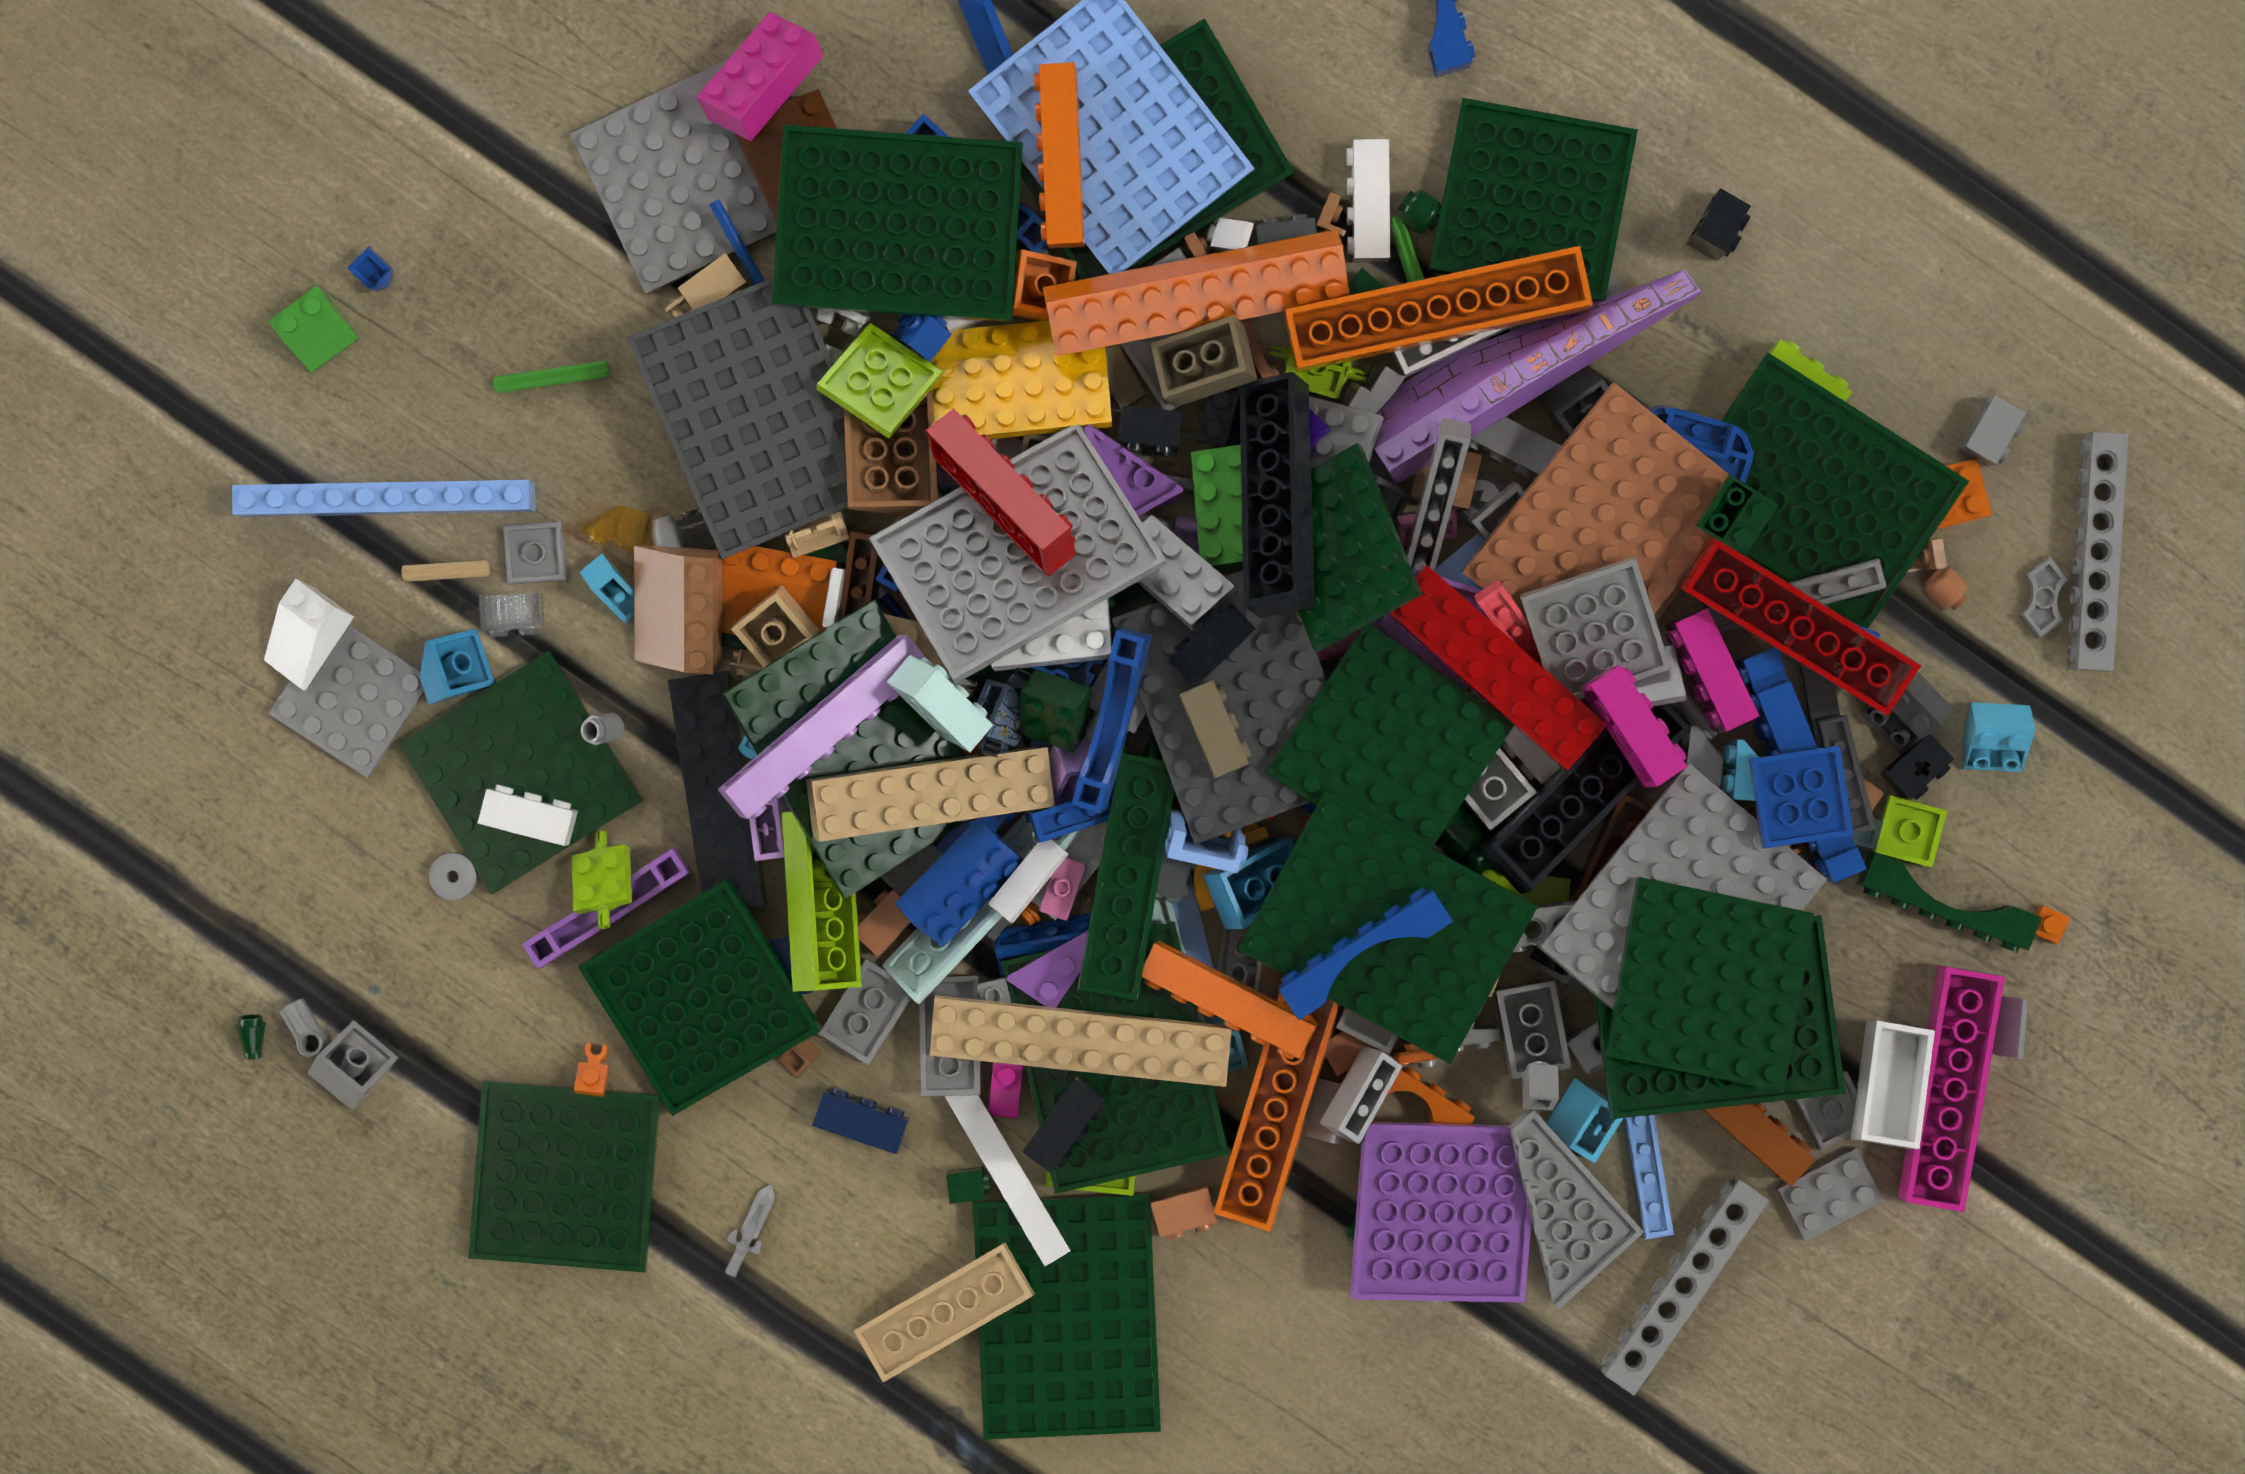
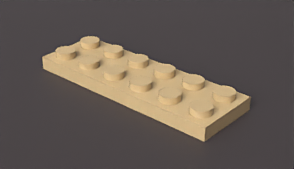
(944, 1312)

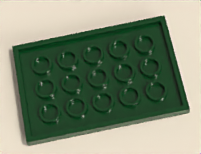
(1355, 551)

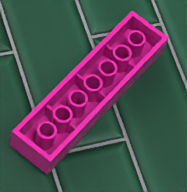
(1965, 1025)

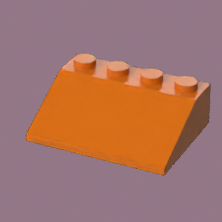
(760, 571)

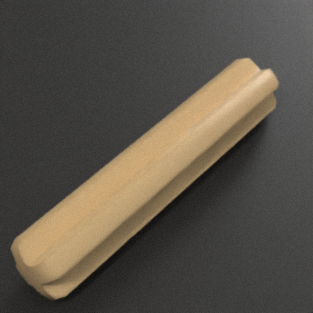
(445, 570)

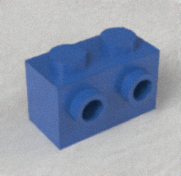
(922, 334)

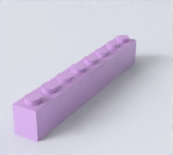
(817, 731)

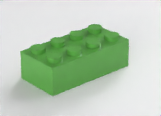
(1219, 506)

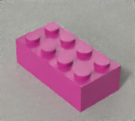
(760, 76)
(1711, 671)
(1634, 726)

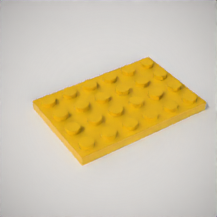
(1016, 383)

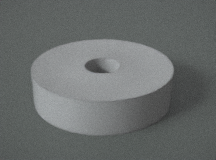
(440, 879)

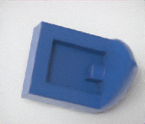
(372, 270)

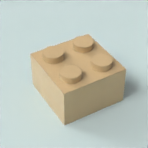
(774, 627)

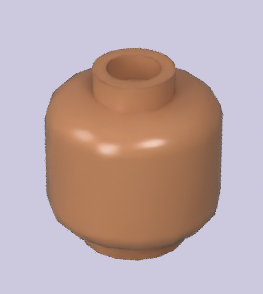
(1945, 588)

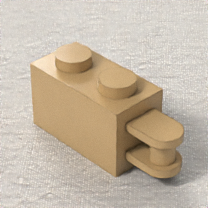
(709, 285)

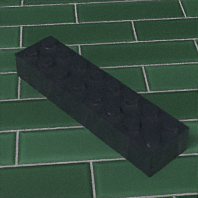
(1276, 495)
(709, 757)
(1568, 809)

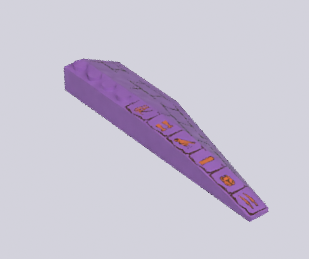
(1513, 369)

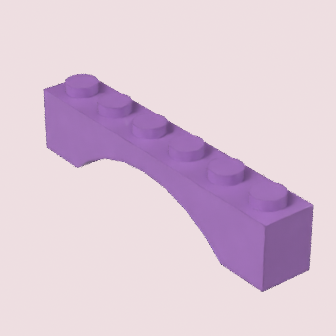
(577, 928)

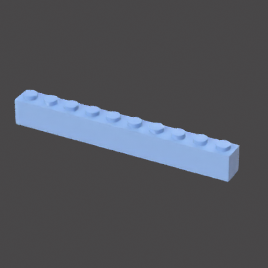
(383, 498)

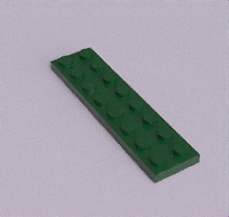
(1127, 878)

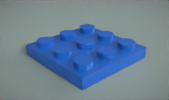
(1801, 796)

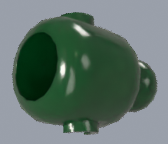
(1462, 840)

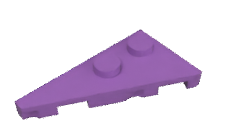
(1138, 480)
(1052, 974)

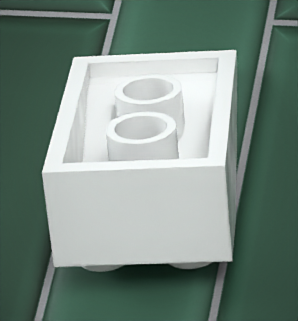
(304, 633)

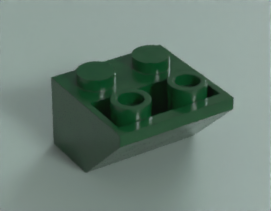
(1737, 514)

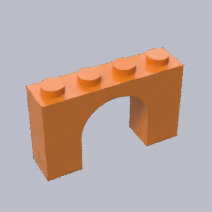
(1440, 1108)

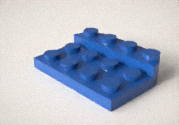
(1716, 439)

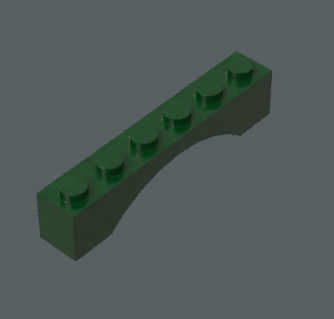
(1891, 878)

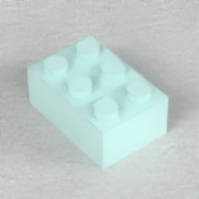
(940, 702)

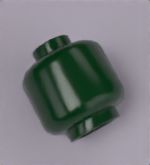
(1420, 211)

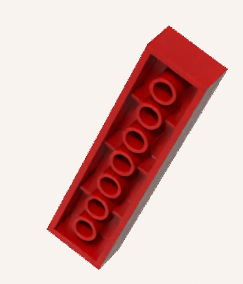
(1800, 626)
(1498, 670)

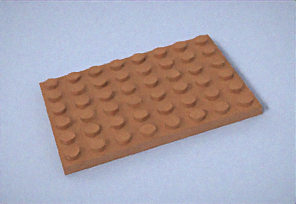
(1605, 496)

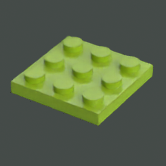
(879, 380)

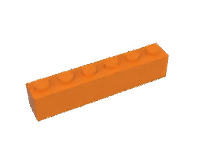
(1060, 155)
(1228, 999)

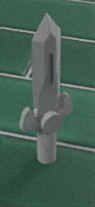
(750, 1229)

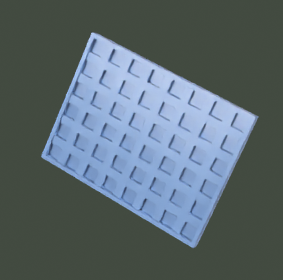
(1145, 134)

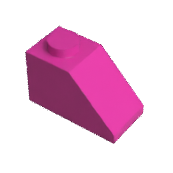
(1006, 1090)

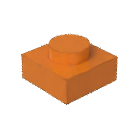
(2051, 924)

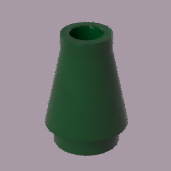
(251, 1035)

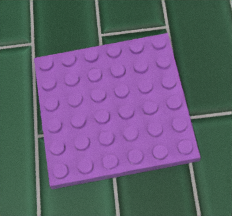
(1440, 1215)

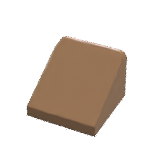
(800, 1057)

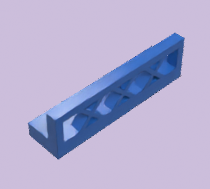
(986, 32)
(1063, 819)
(1039, 937)

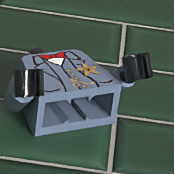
(1003, 708)

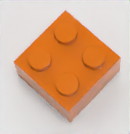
(1032, 274)

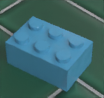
(1242, 893)

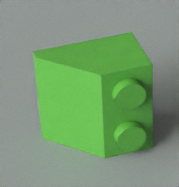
(314, 329)

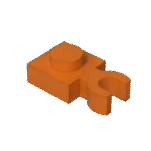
(593, 1075)

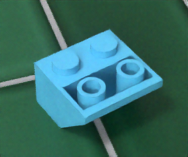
(1997, 737)
(1737, 777)
(1583, 1120)

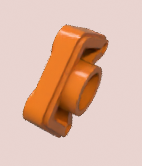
(1412, 1054)

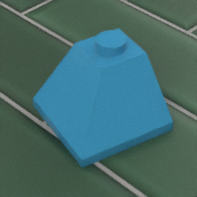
(454, 667)

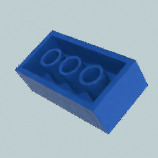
(959, 883)

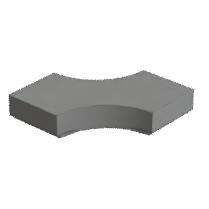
(2042, 609)

